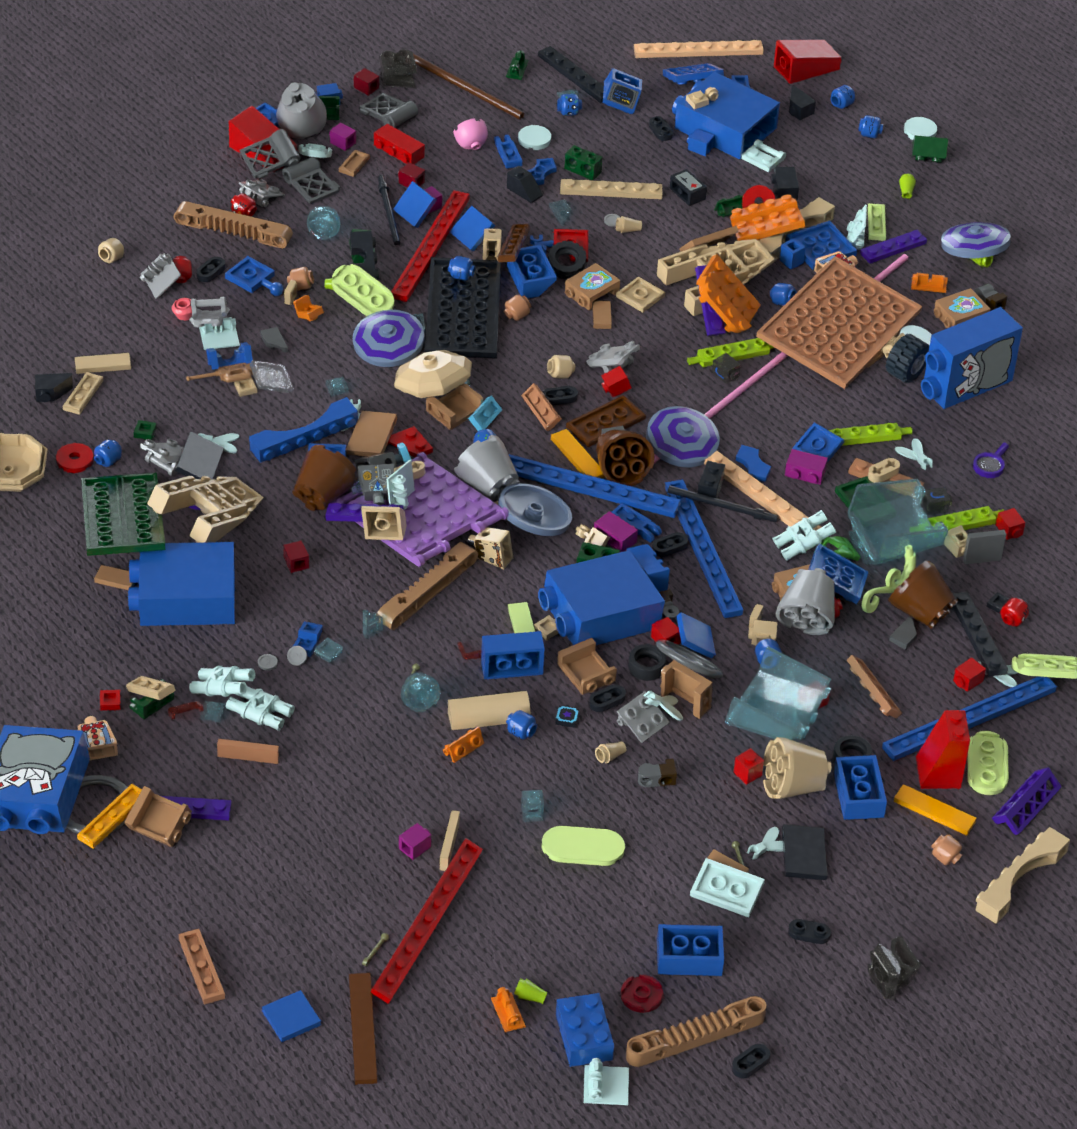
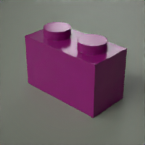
(806, 466)
(620, 532)

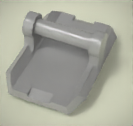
(214, 318)
(613, 356)
(162, 454)

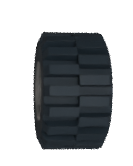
(907, 358)

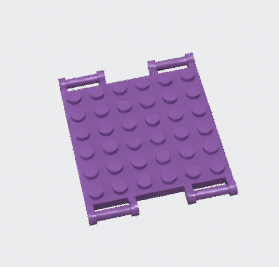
(437, 513)

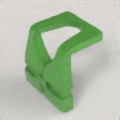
(844, 547)

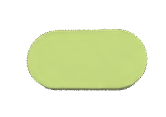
(361, 289)
(1045, 665)
(987, 763)
(583, 845)

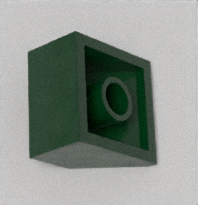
(929, 148)

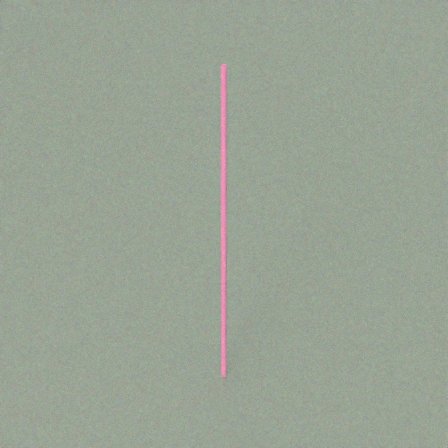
(718, 407)

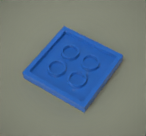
(692, 72)
(821, 241)
(847, 576)

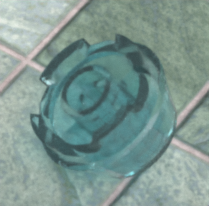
(323, 222)
(420, 692)

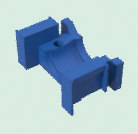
(241, 355)

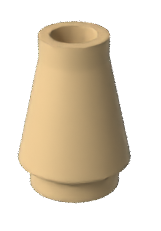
(628, 225)
(609, 751)

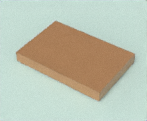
(711, 239)
(371, 433)

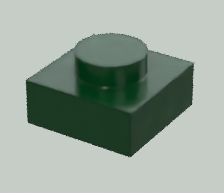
(145, 430)

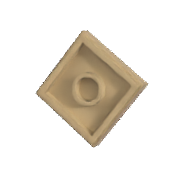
(640, 294)

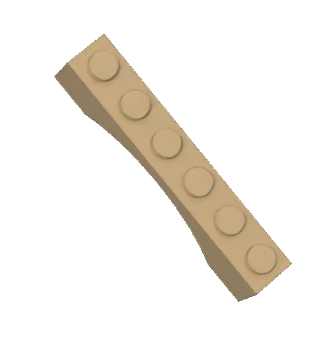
(813, 214)
(1046, 850)

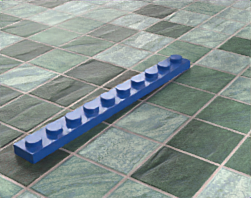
(596, 487)
(706, 554)
(975, 714)

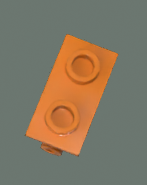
(936, 284)
(464, 744)
(507, 1010)

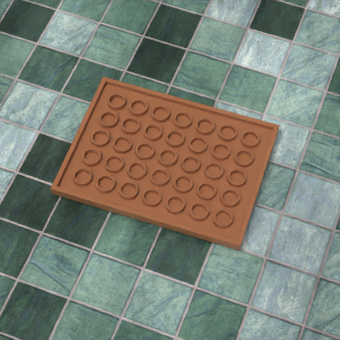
(839, 322)

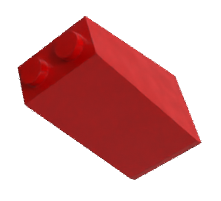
(805, 59)
(249, 129)
(944, 752)

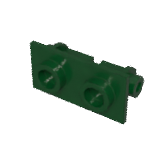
(517, 66)
(725, 206)

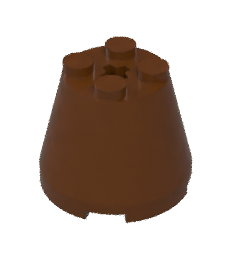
(624, 456)
(323, 478)
(924, 595)

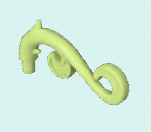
(891, 585)

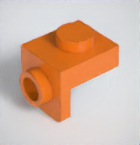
(306, 309)

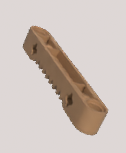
(275, 235)
(405, 604)
(726, 1022)

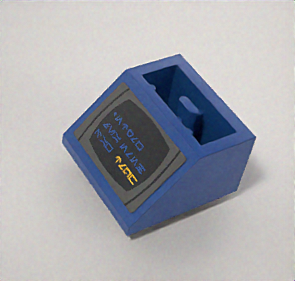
(622, 91)

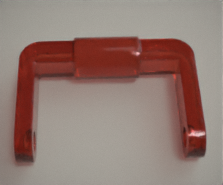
(475, 654)
(184, 708)

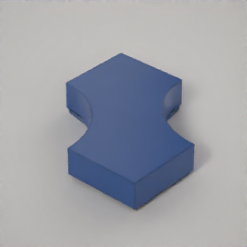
(542, 169)
(750, 459)

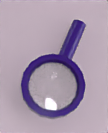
(990, 464)

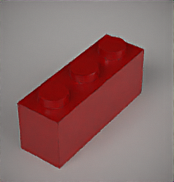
(399, 144)

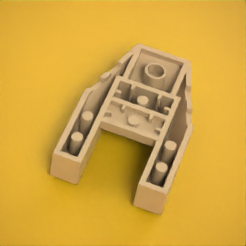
(743, 258)
(223, 500)

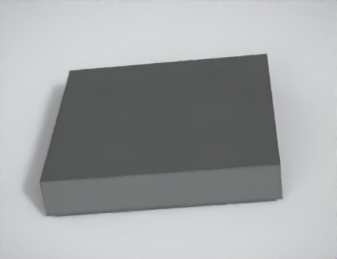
(984, 546)

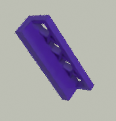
(1027, 794)

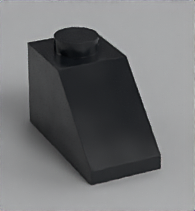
(801, 104)
(523, 184)
(52, 386)

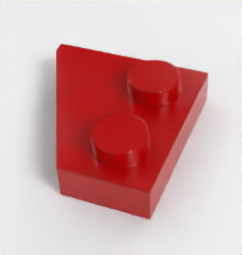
(413, 440)

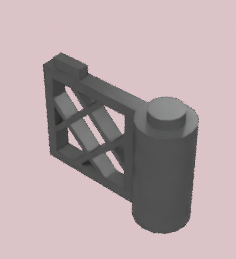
(395, 115)
(283, 151)
(304, 172)

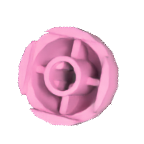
(471, 134)

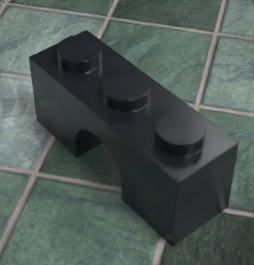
(363, 244)

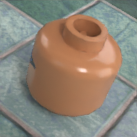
(303, 278)
(517, 307)
(947, 850)

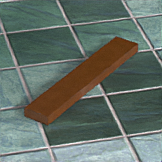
(513, 243)
(362, 1029)

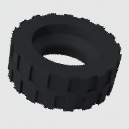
(569, 248)

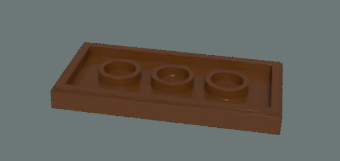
(612, 414)

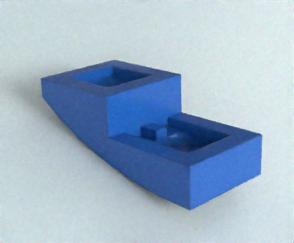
(308, 636)

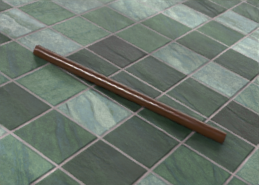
(468, 87)

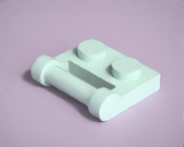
(761, 159)

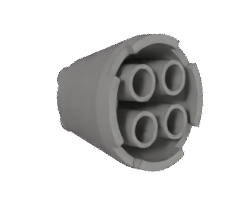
(301, 111)
(487, 467)
(808, 603)

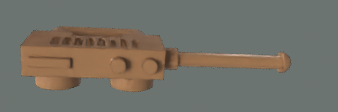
(229, 373)

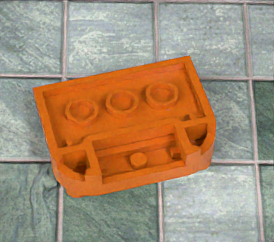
(767, 218)
(727, 295)

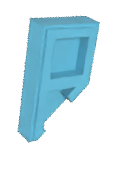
(403, 451)

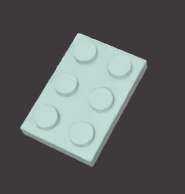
(727, 887)

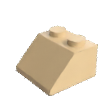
(384, 523)

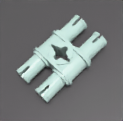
(804, 535)
(222, 681)
(260, 708)

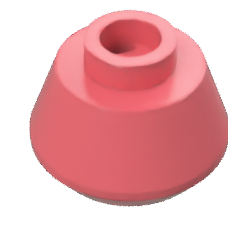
(182, 309)

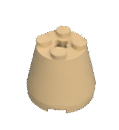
(794, 768)

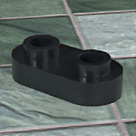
(660, 128)
(210, 269)
(561, 395)
(668, 544)
(604, 699)
(809, 931)
(749, 1061)

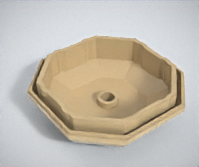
(433, 373)
(20, 461)

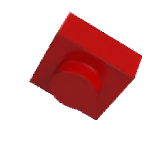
(110, 700)

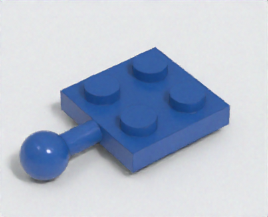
(252, 274)

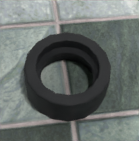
(642, 672)
(851, 742)

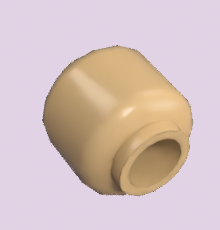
(111, 250)
(560, 366)

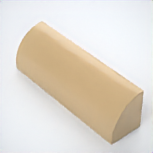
(486, 709)

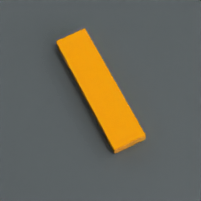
(576, 454)
(935, 809)
(109, 818)

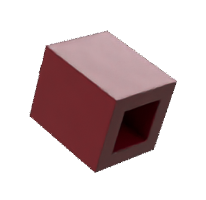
(366, 81)
(411, 173)
(296, 556)

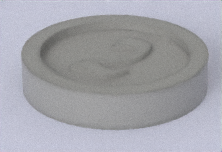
(610, 219)
(297, 655)
(267, 662)

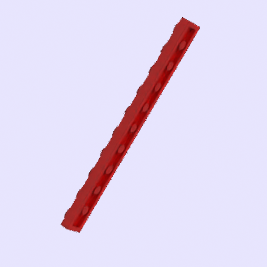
(430, 245)
(426, 921)

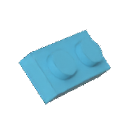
(485, 413)

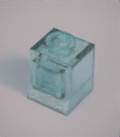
(529, 801)

